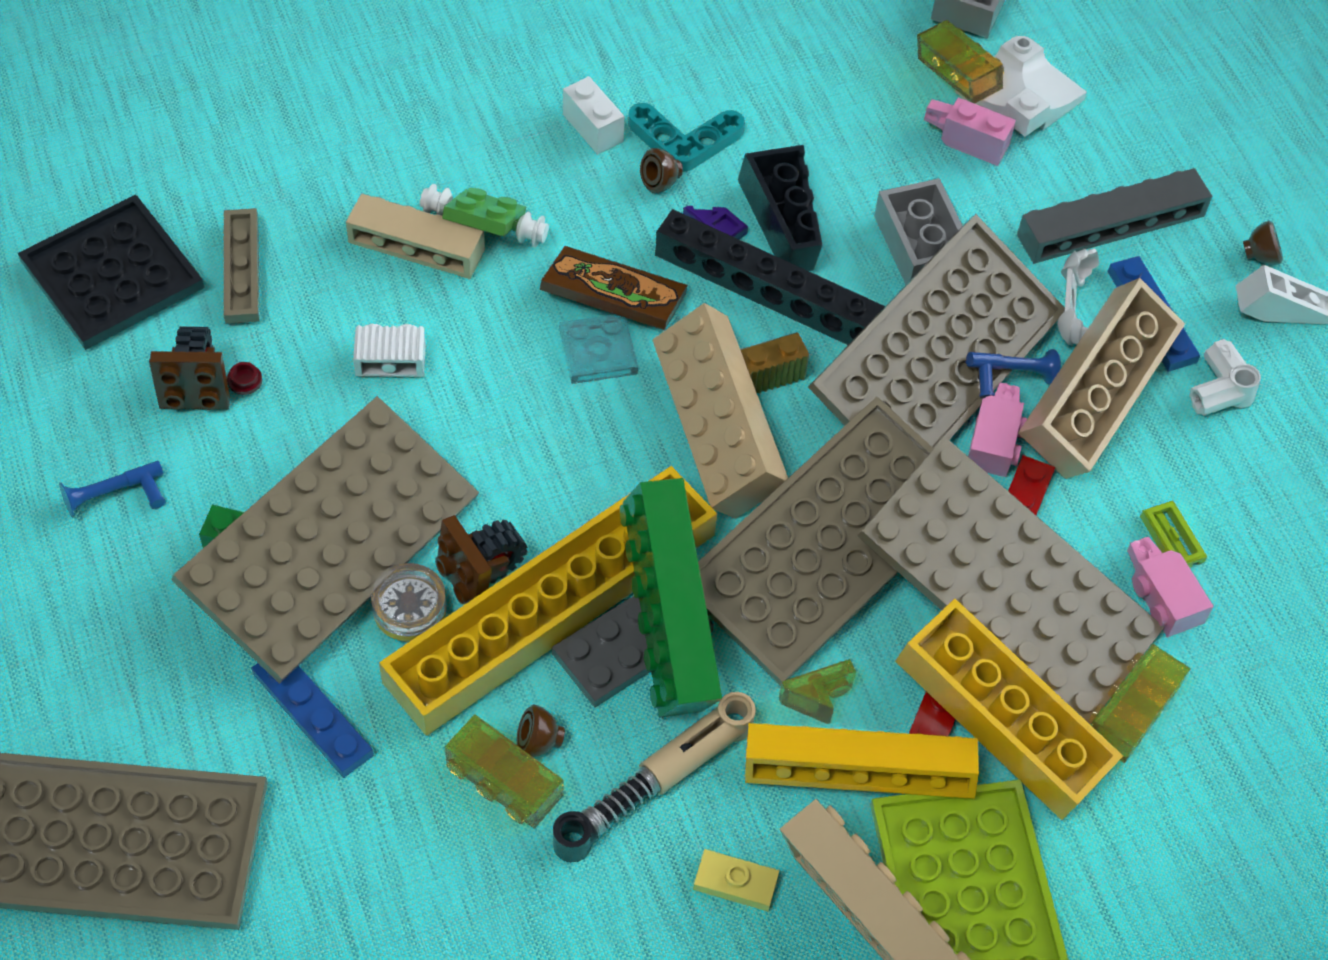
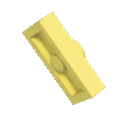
(736, 880)

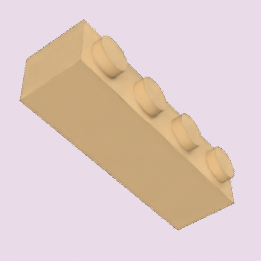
(415, 236)

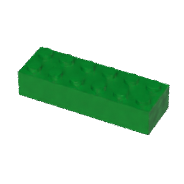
(670, 598)

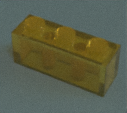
(960, 61)
(1139, 699)
(503, 772)

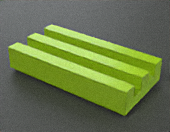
(1167, 537)

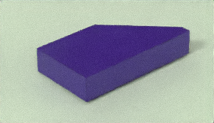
(720, 219)

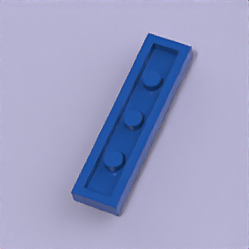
(1182, 351)
(317, 719)

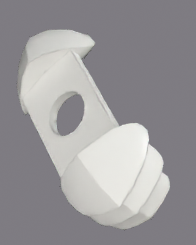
(1075, 270)

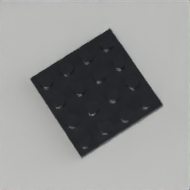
(110, 271)

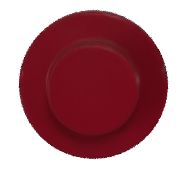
(244, 378)

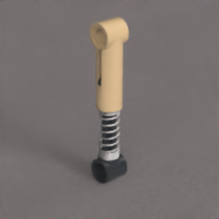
(656, 774)

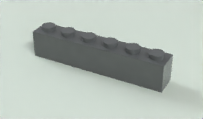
(1113, 215)

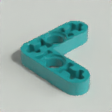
(682, 143)

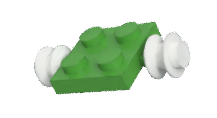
(485, 213)

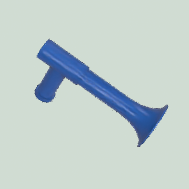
(1046, 366)
(144, 474)

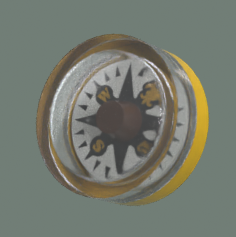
(408, 601)

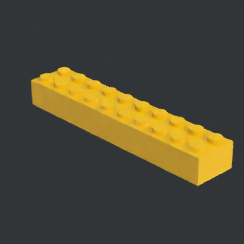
(522, 616)

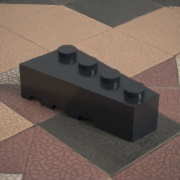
(783, 203)

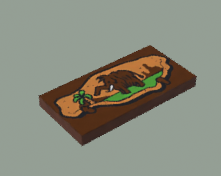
(614, 287)

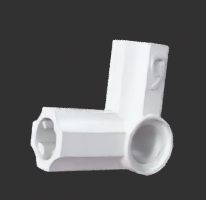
(1235, 383)

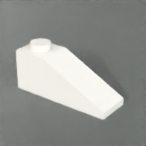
(1281, 298)

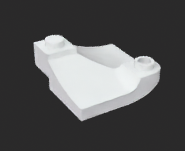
(1032, 87)

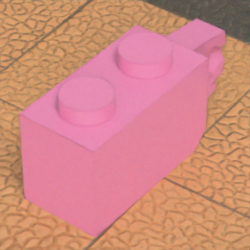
(972, 128)
(996, 431)
(1168, 587)

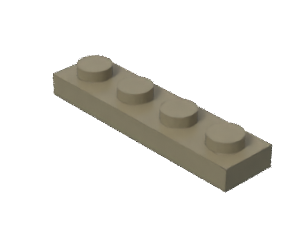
(241, 266)

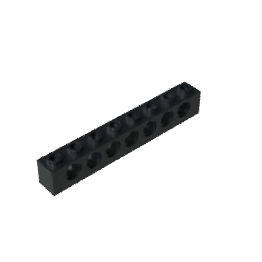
(764, 278)

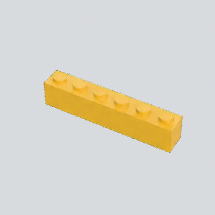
(862, 760)

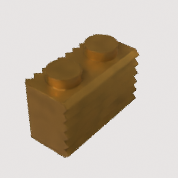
(776, 362)

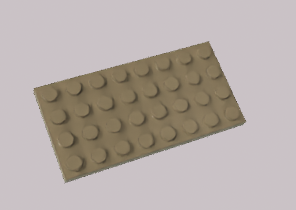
(917, 346)
(323, 538)
(975, 542)
(796, 560)
(127, 840)

